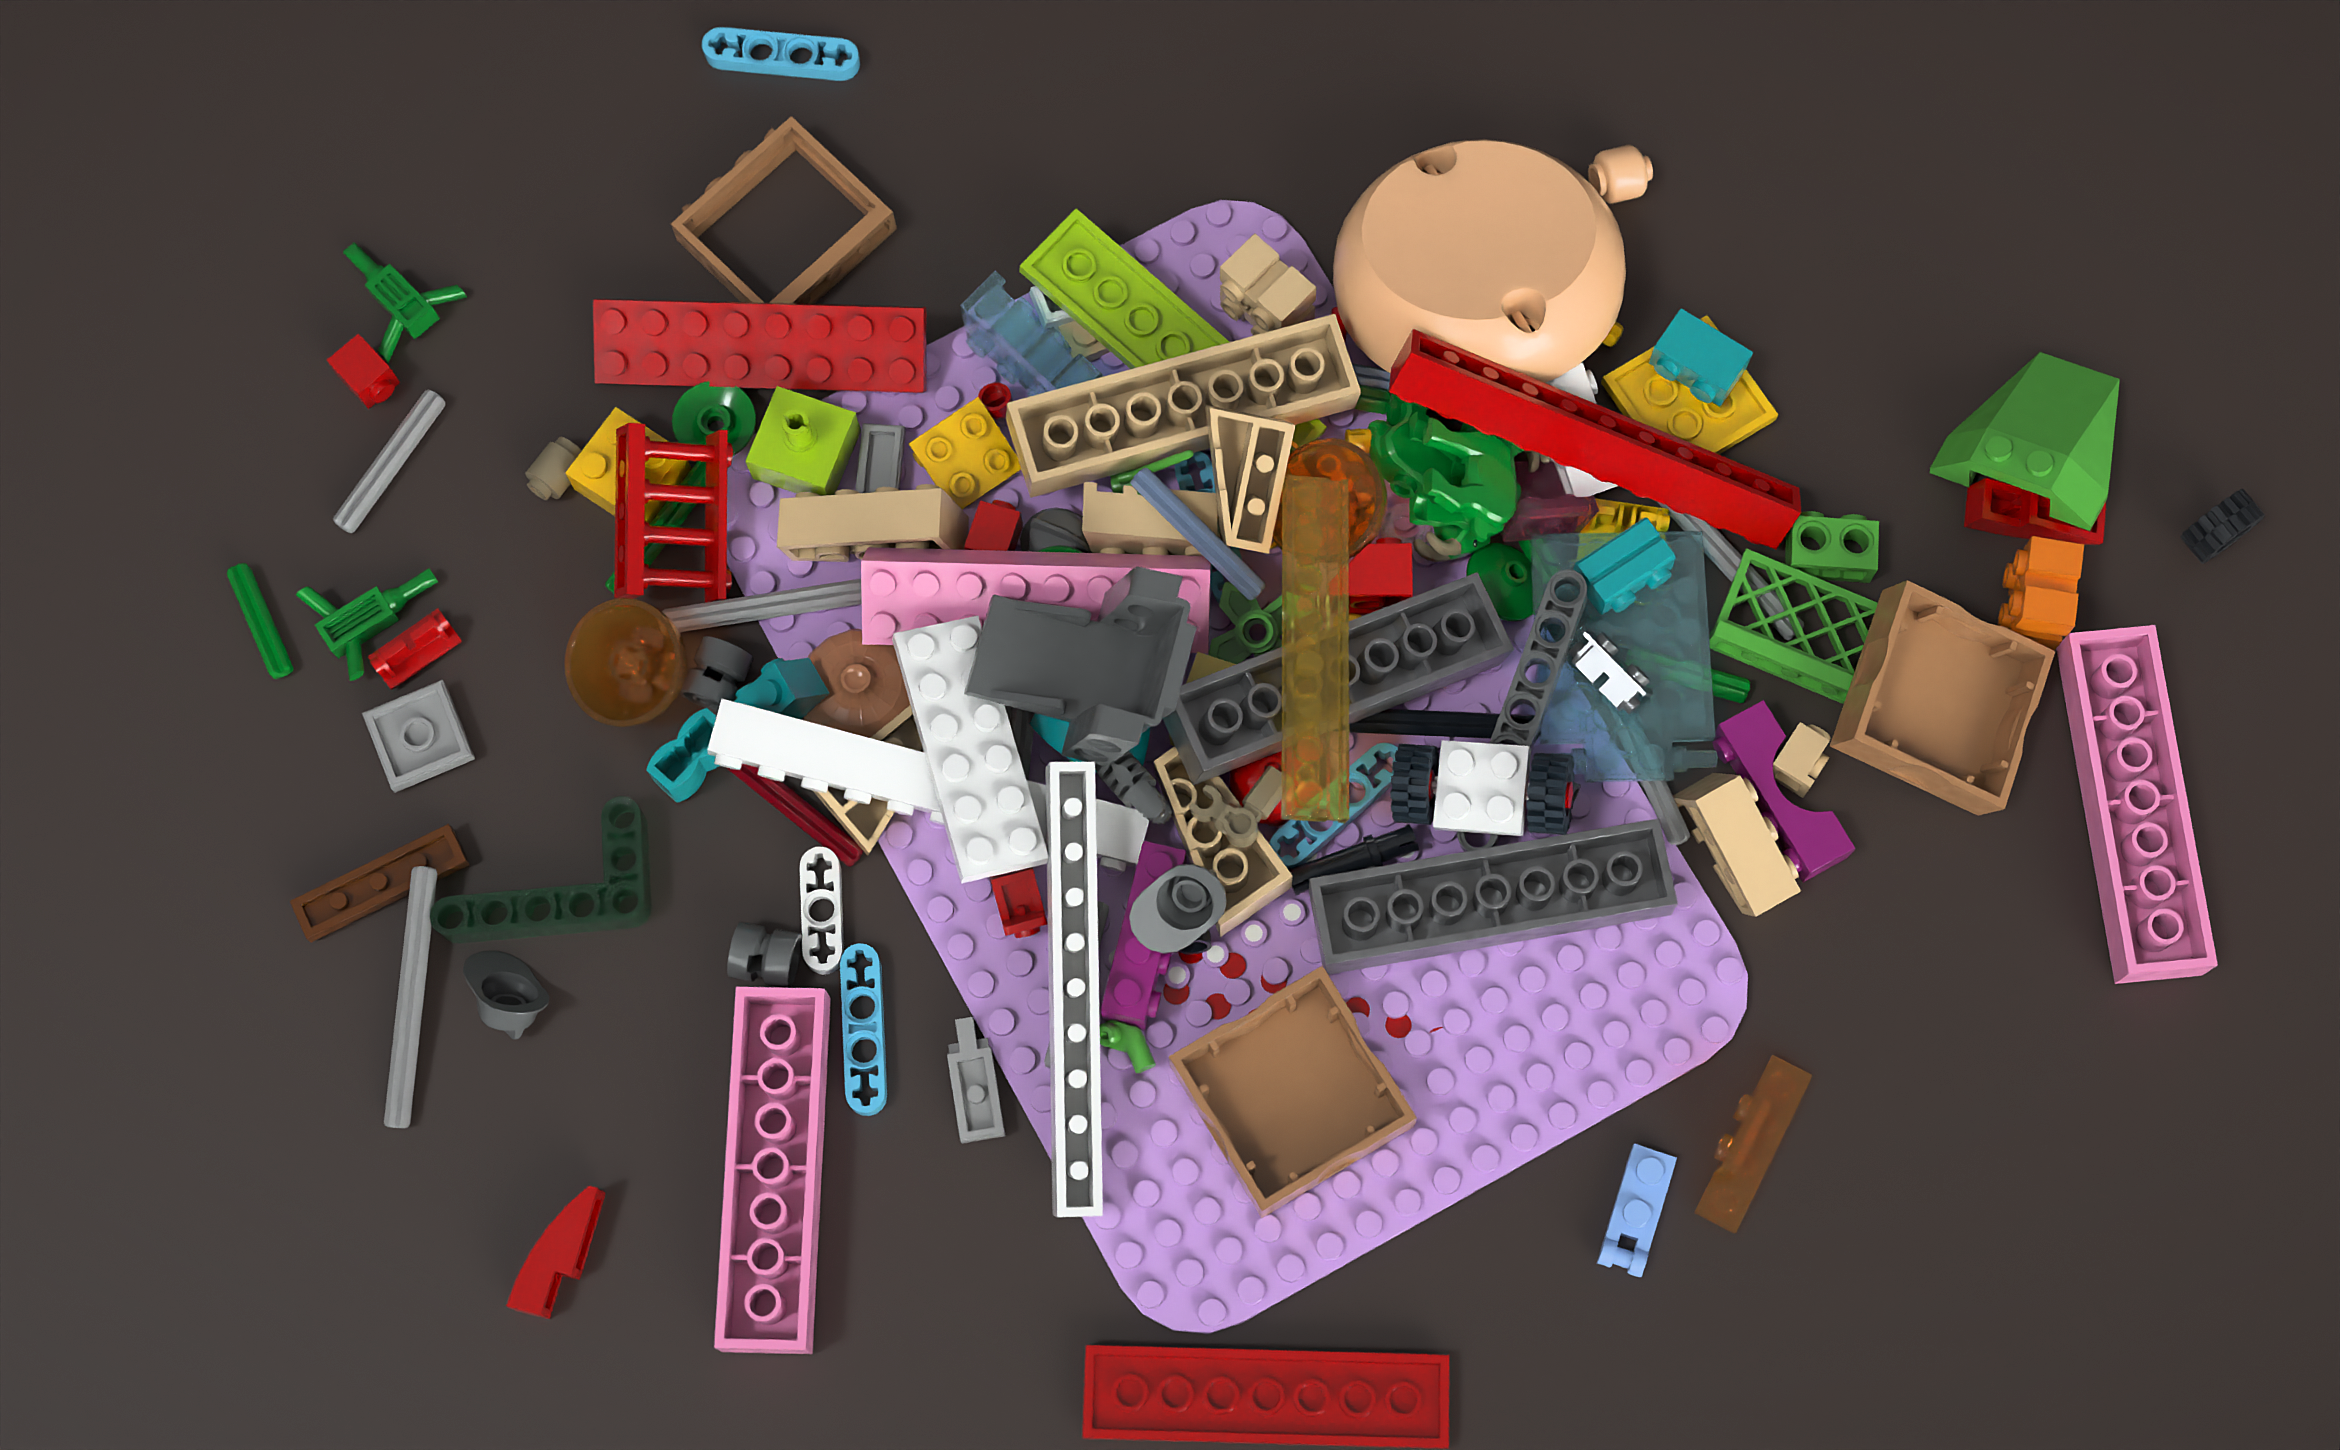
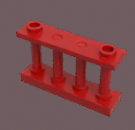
(634, 533)

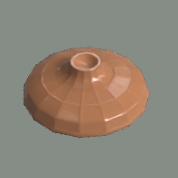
(862, 684)

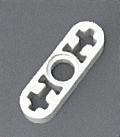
(808, 879)

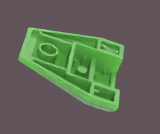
(2044, 434)

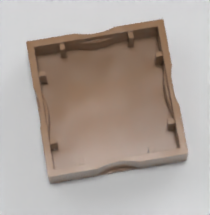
(1942, 698)
(1292, 1092)

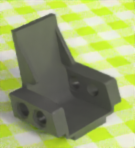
(1098, 675)

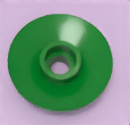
(705, 405)
(1506, 579)

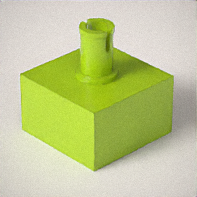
(803, 444)

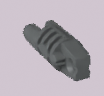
(1135, 787)

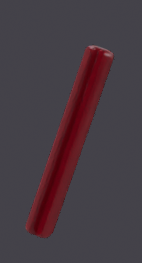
(801, 814)

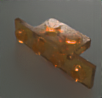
(1753, 1143)

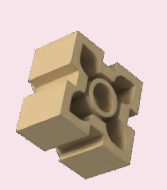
(1264, 289)

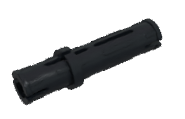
(1356, 857)

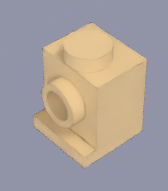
(1801, 758)

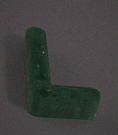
(563, 899)

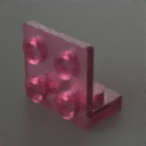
(1545, 506)

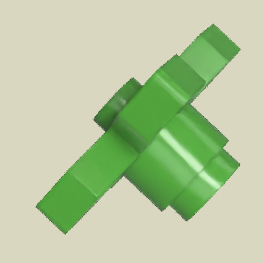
(1237, 643)

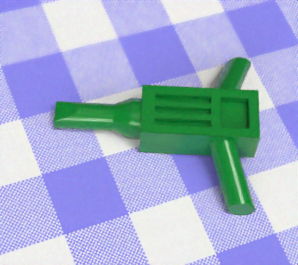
(406, 306)
(362, 618)

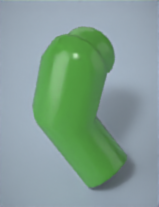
(1127, 1039)

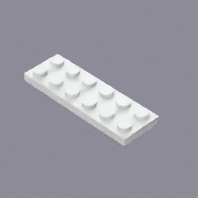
(969, 754)

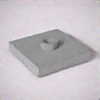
(418, 736)

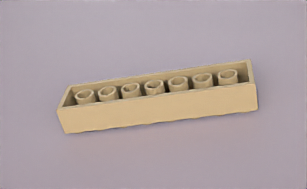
(1160, 407)

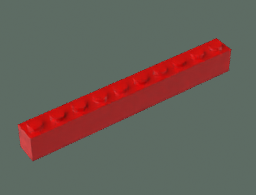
(1594, 439)

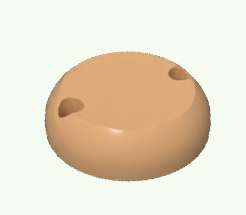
(1483, 253)

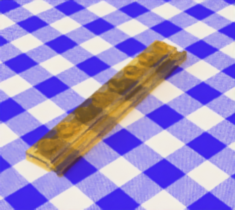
(1315, 649)

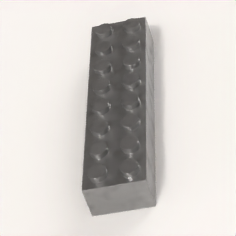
(1392, 659)
(1492, 896)

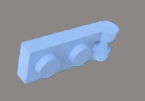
(1637, 1208)

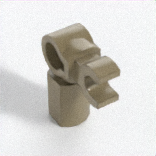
(1237, 823)

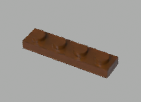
(376, 883)

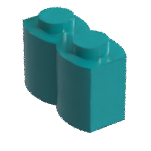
(683, 762)

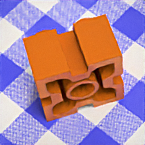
(2042, 590)

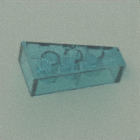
(1017, 342)

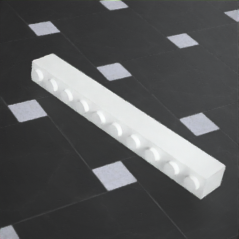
(880, 771)
(1073, 990)

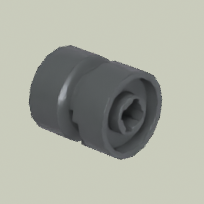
(721, 661)
(764, 955)

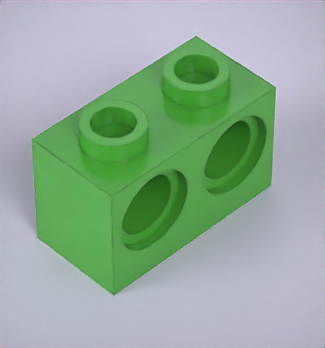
(1833, 558)

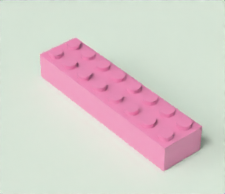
(936, 586)
(2135, 805)
(773, 1171)

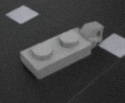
(974, 1085)

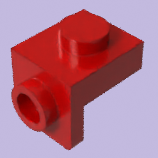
(1019, 902)

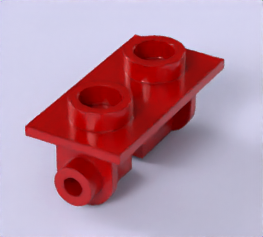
(414, 649)

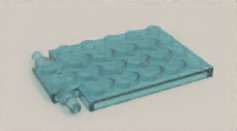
(1662, 635)

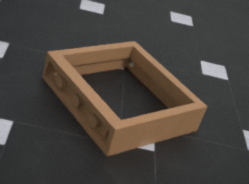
(751, 170)

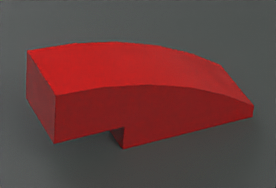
(2022, 514)
(557, 1254)

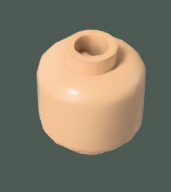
(1620, 174)

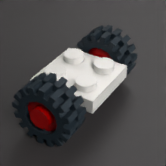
(1482, 788)

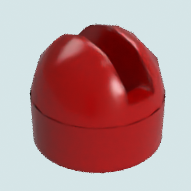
(995, 399)

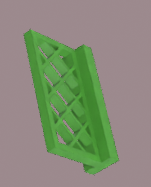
(1783, 658)

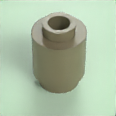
(548, 470)

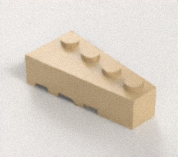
(850, 521)
(1249, 874)

